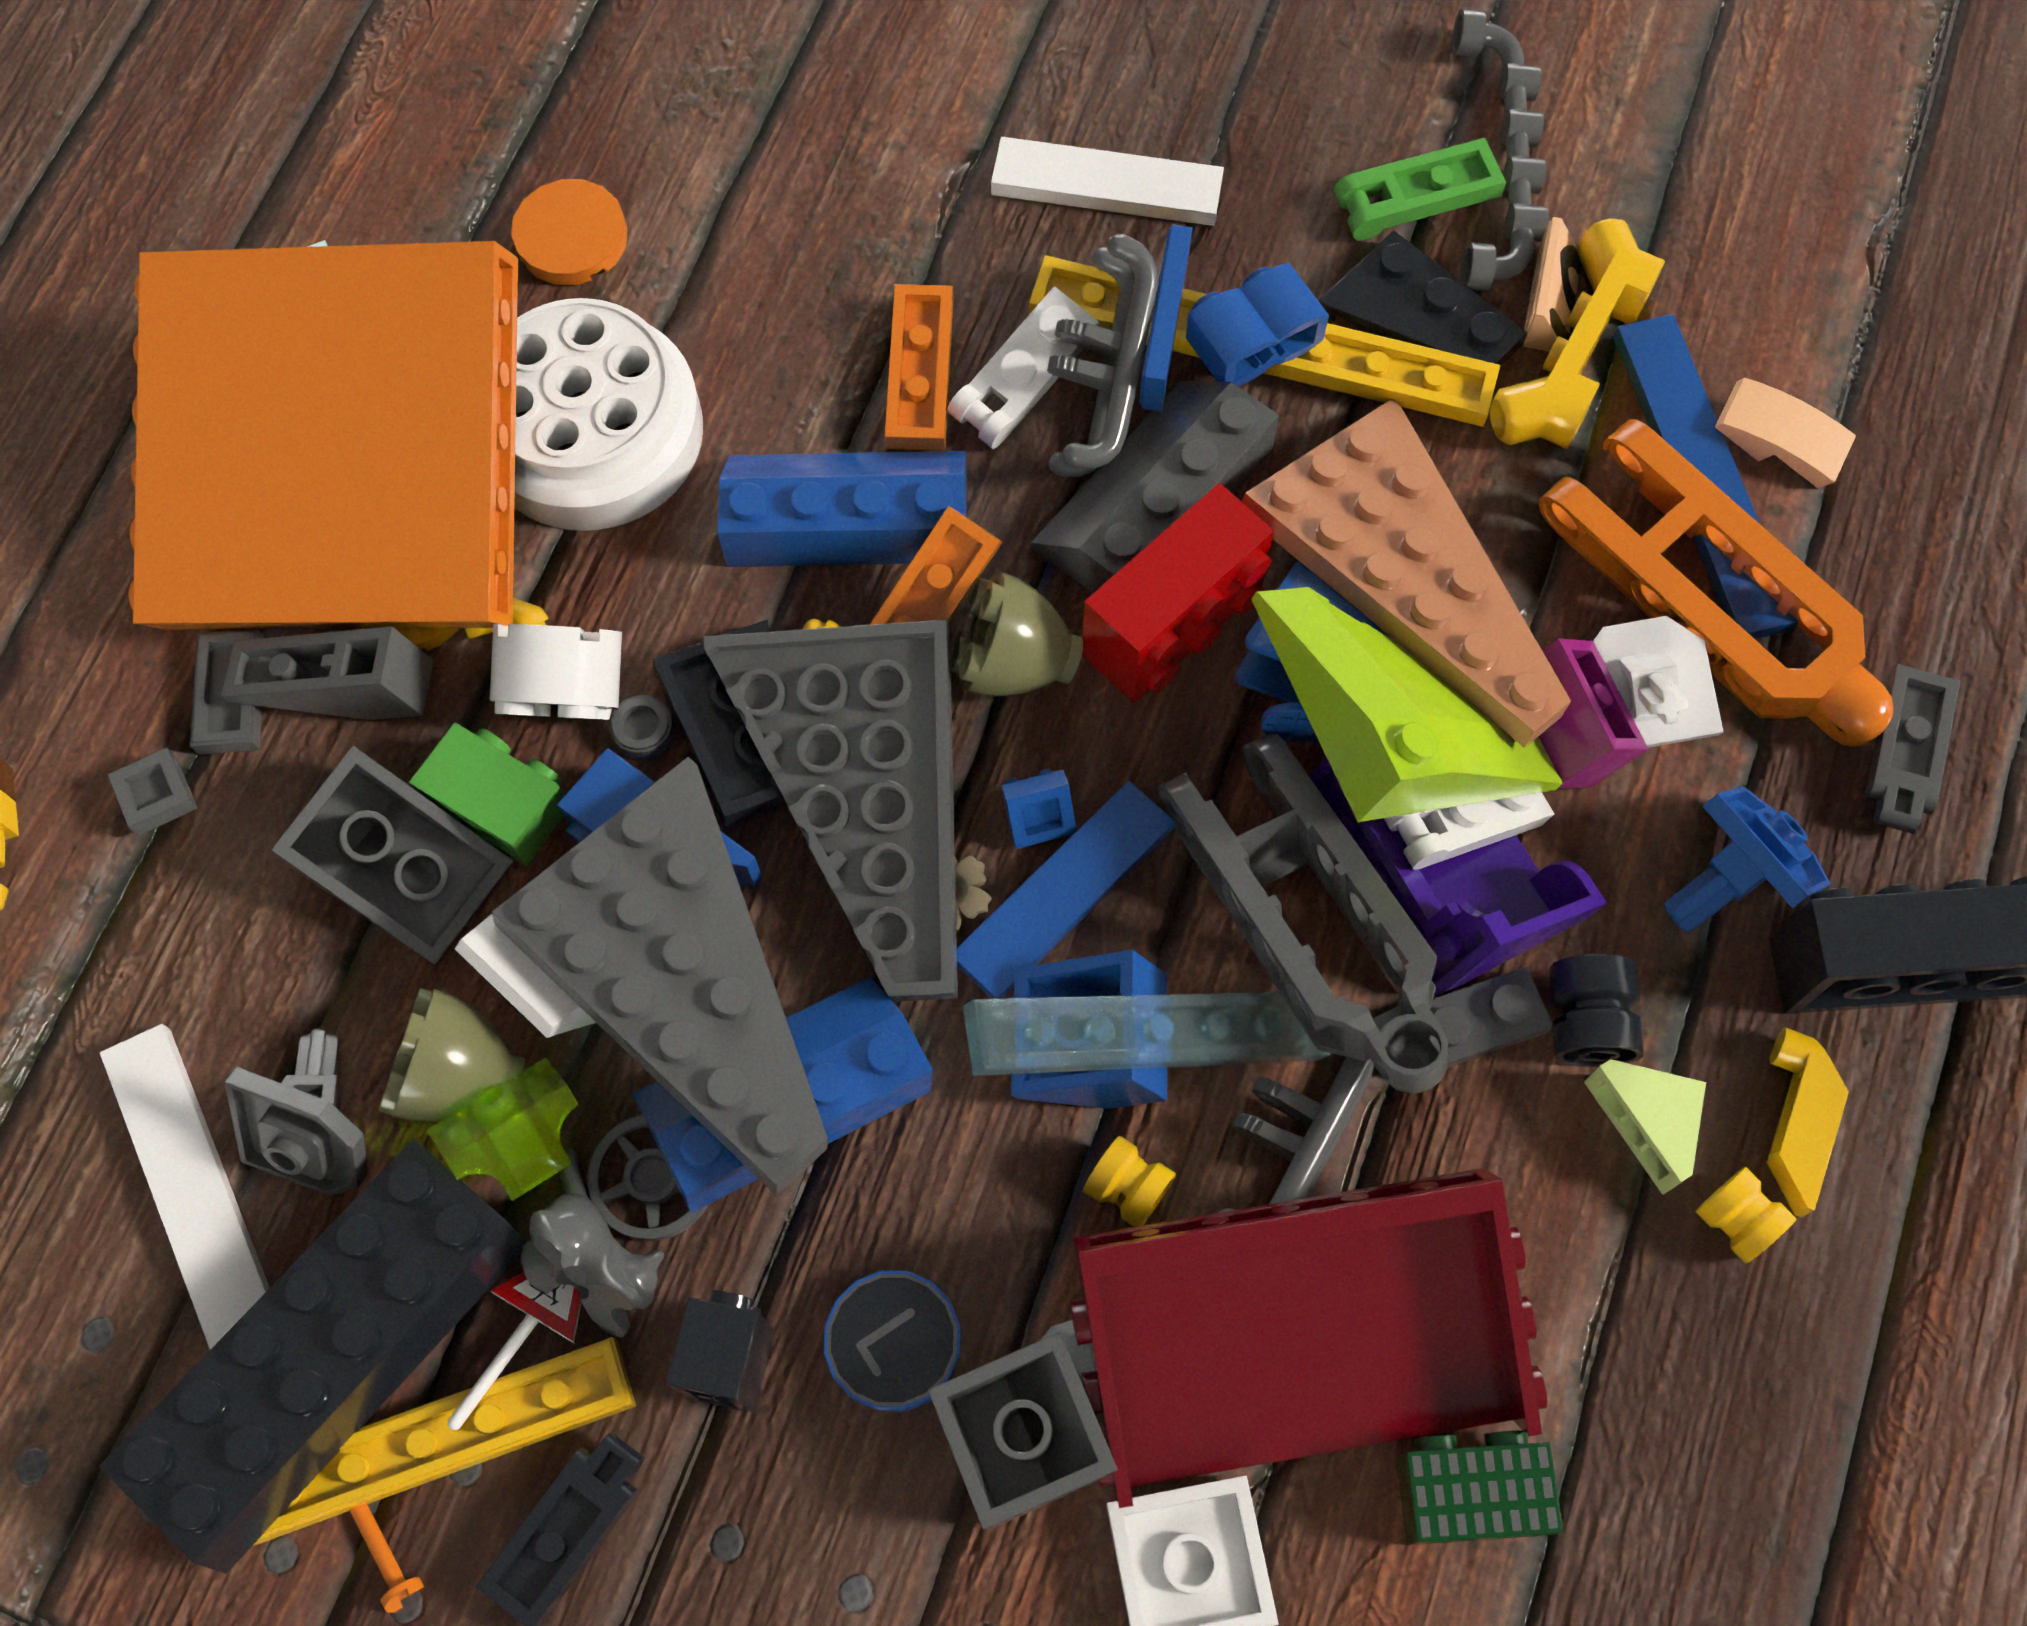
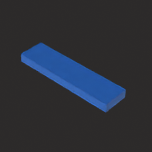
(1063, 890)

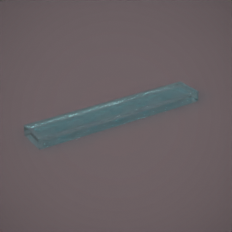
(1133, 1032)

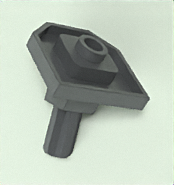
(298, 1124)

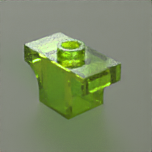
(510, 1130)

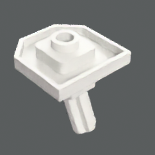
(1662, 679)

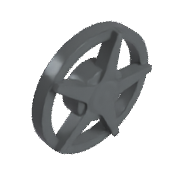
(645, 1180)

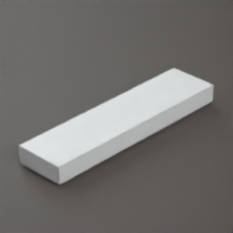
(1107, 181)

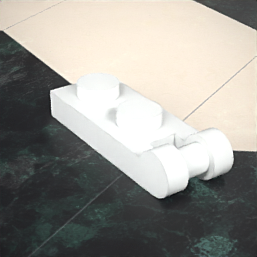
(1018, 370)
(1467, 827)

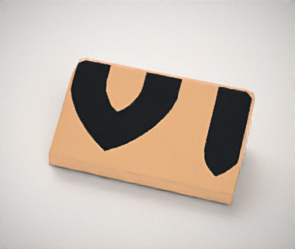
(1552, 288)

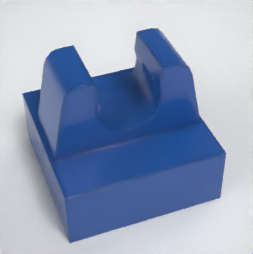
(1039, 808)

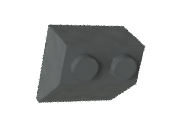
(1022, 1431)

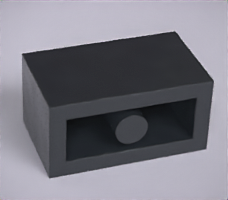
(722, 1351)

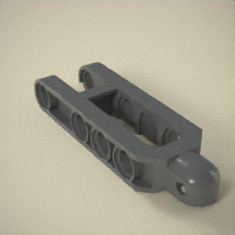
(1403, 1042)

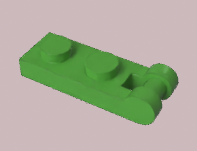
(1419, 187)

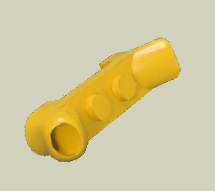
(1558, 403)

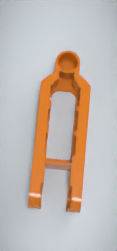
(1828, 691)

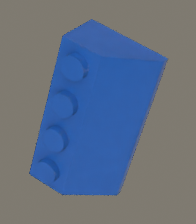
(835, 506)
(857, 1066)

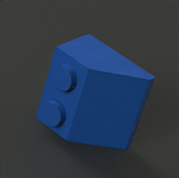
(1099, 975)

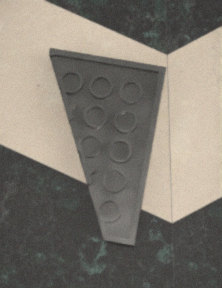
(865, 762)
(666, 960)

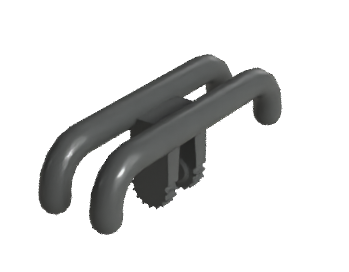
(1123, 351)
(1324, 1124)

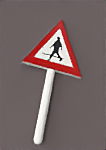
(555, 1310)

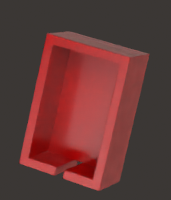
(1177, 594)

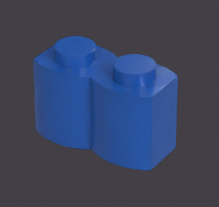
(1256, 325)

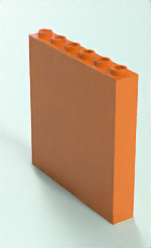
(325, 437)

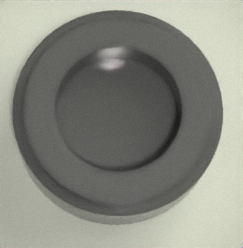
(642, 727)

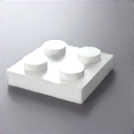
(1193, 1557)

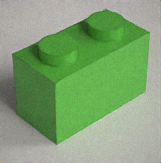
(491, 791)

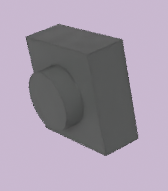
(152, 791)

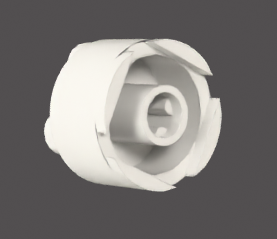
(555, 666)

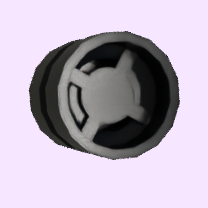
(1595, 1008)

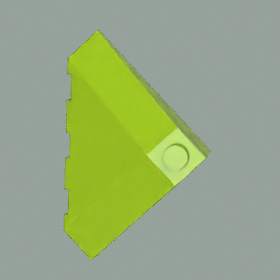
(1388, 721)

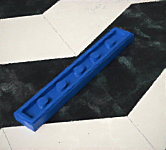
(1683, 416)

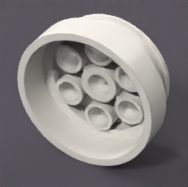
(607, 472)

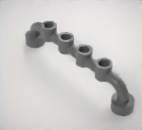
(1518, 132)

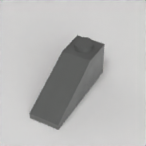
(332, 673)

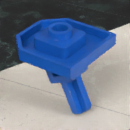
(1761, 849)

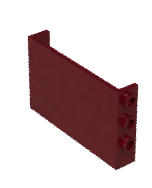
(1306, 1328)

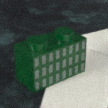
(1478, 1490)

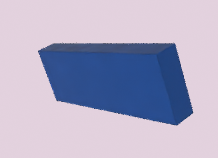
(1165, 318)

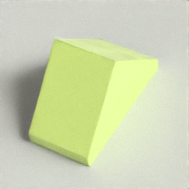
(1654, 1115)

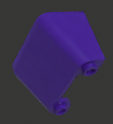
(1474, 905)

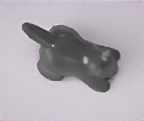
(577, 1249)

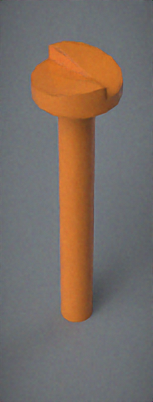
(389, 1568)

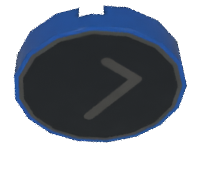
(892, 1340)

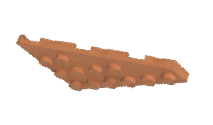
(1396, 546)

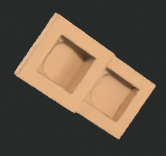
(1778, 424)

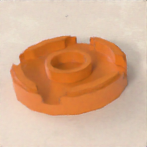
(569, 231)

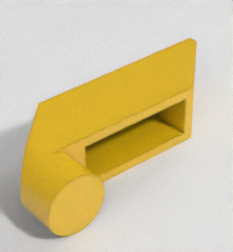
(1807, 1119)

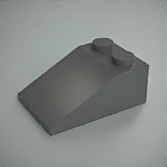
(391, 855)

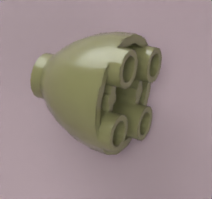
(1013, 640)
(445, 1060)

